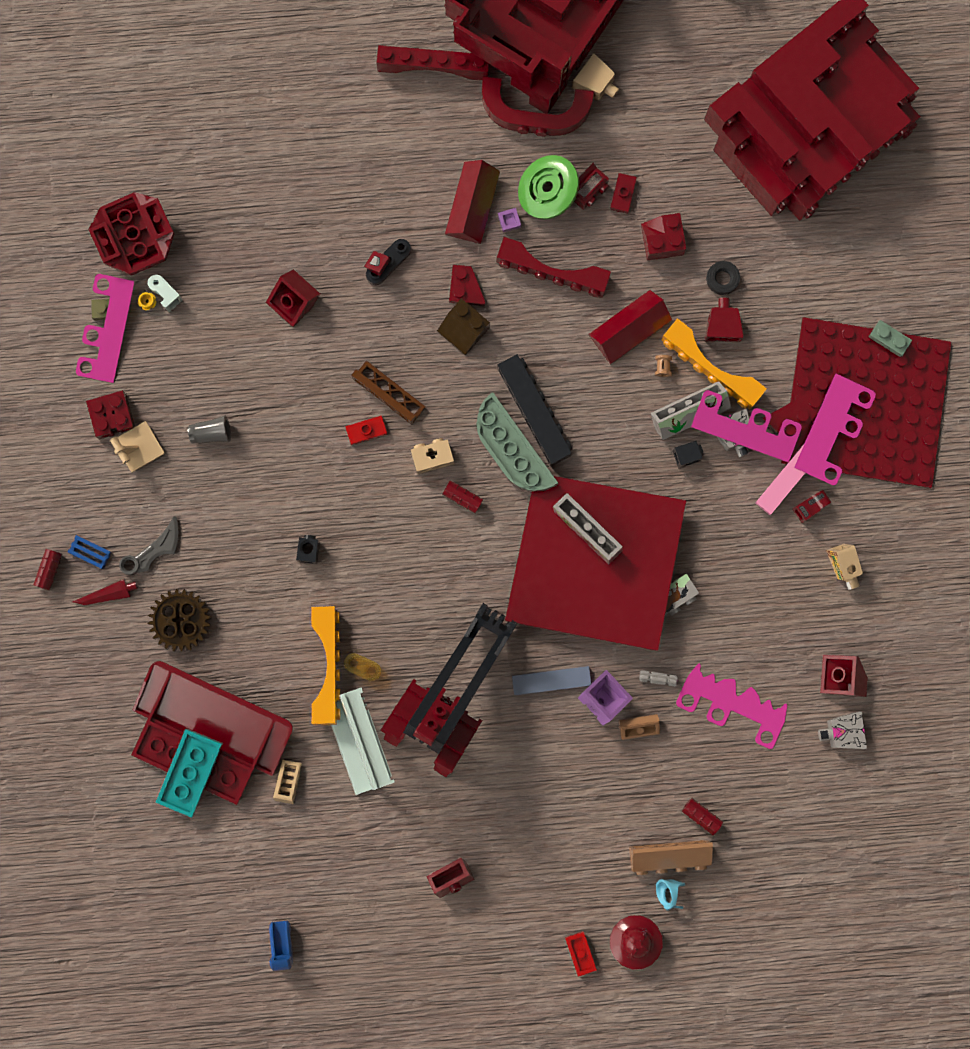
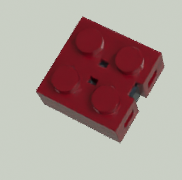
(110, 414)

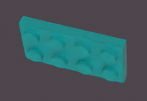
(189, 772)

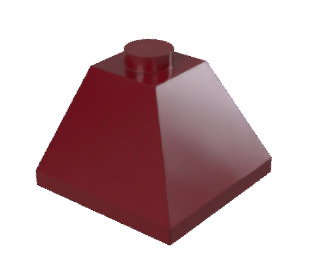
(843, 676)

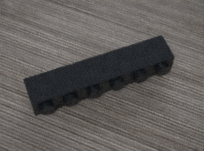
(533, 409)

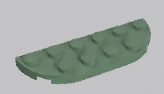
(511, 448)

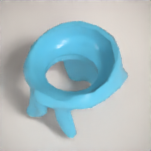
(672, 885)

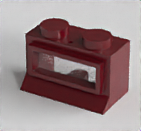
(591, 183)

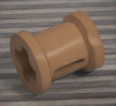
(660, 360)

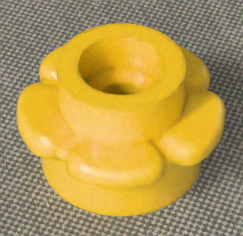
(147, 296)

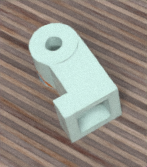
(162, 288)

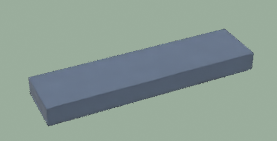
(551, 680)

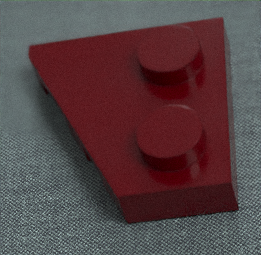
(465, 286)

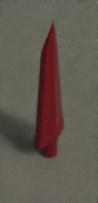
(112, 592)

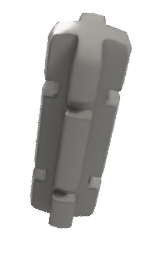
(658, 678)

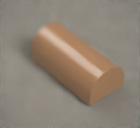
(639, 726)

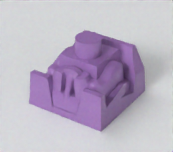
(605, 697)

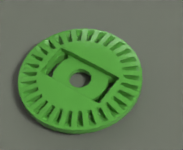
(556, 201)

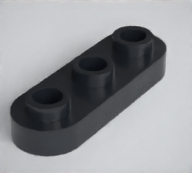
(397, 257)

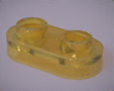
(363, 666)

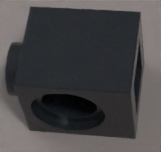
(688, 454)
(311, 558)

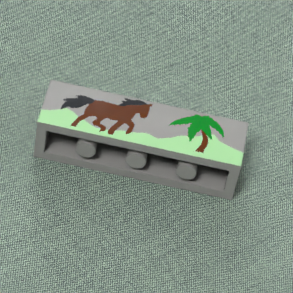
(681, 413)
(587, 528)
(680, 592)

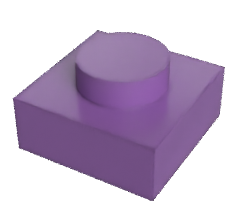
(509, 220)

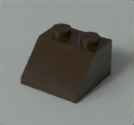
(463, 326)

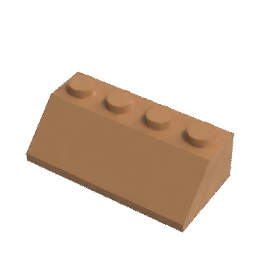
(671, 856)

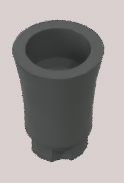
(210, 431)

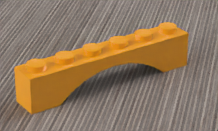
(681, 339)
(325, 705)

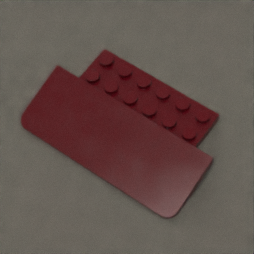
(181, 701)

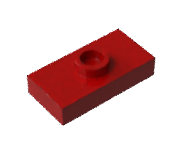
(366, 430)
(580, 953)

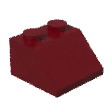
(292, 297)

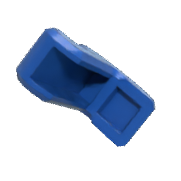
(281, 945)

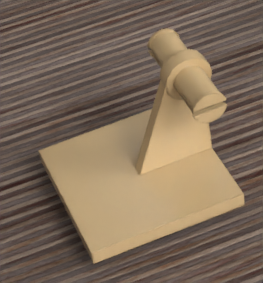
(137, 447)

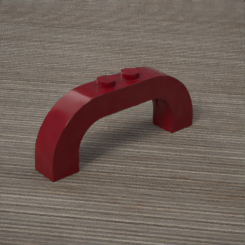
(533, 122)

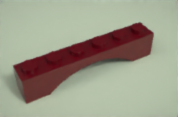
(401, 59)
(591, 279)

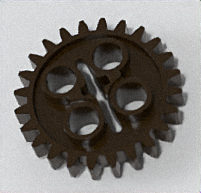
(162, 622)

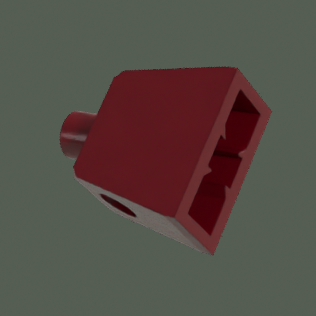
(724, 323)

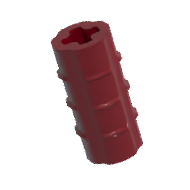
(462, 496)
(47, 569)
(702, 816)

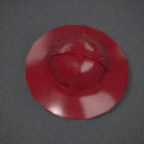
(636, 942)

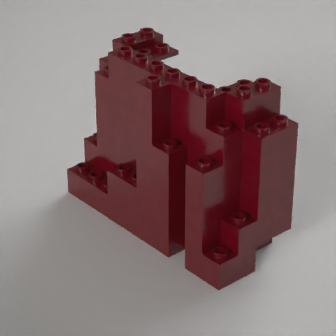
(532, 39)
(814, 112)

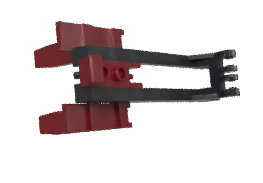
(437, 719)

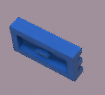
(74, 545)

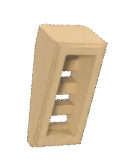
(282, 798)

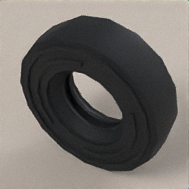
(727, 267)

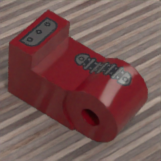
(811, 506)

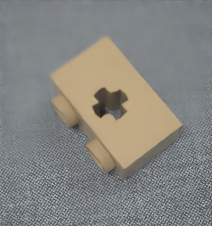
(424, 463)

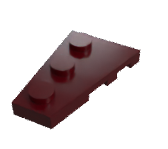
(800, 410)

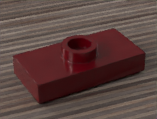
(623, 193)

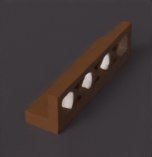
(386, 398)

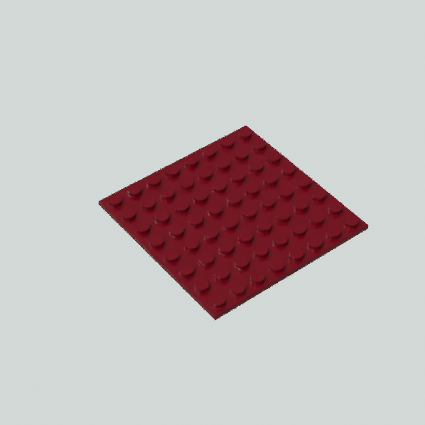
(905, 417)
(574, 591)

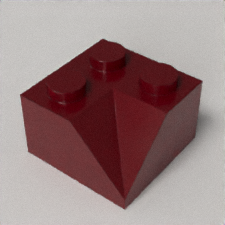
(664, 237)

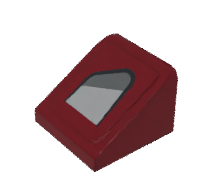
(377, 263)

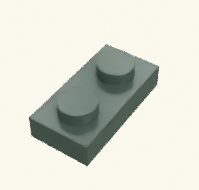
(890, 338)

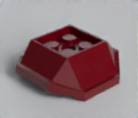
(127, 215)

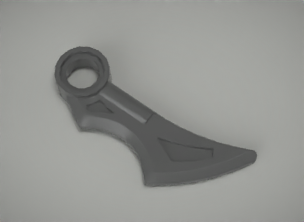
(164, 544)

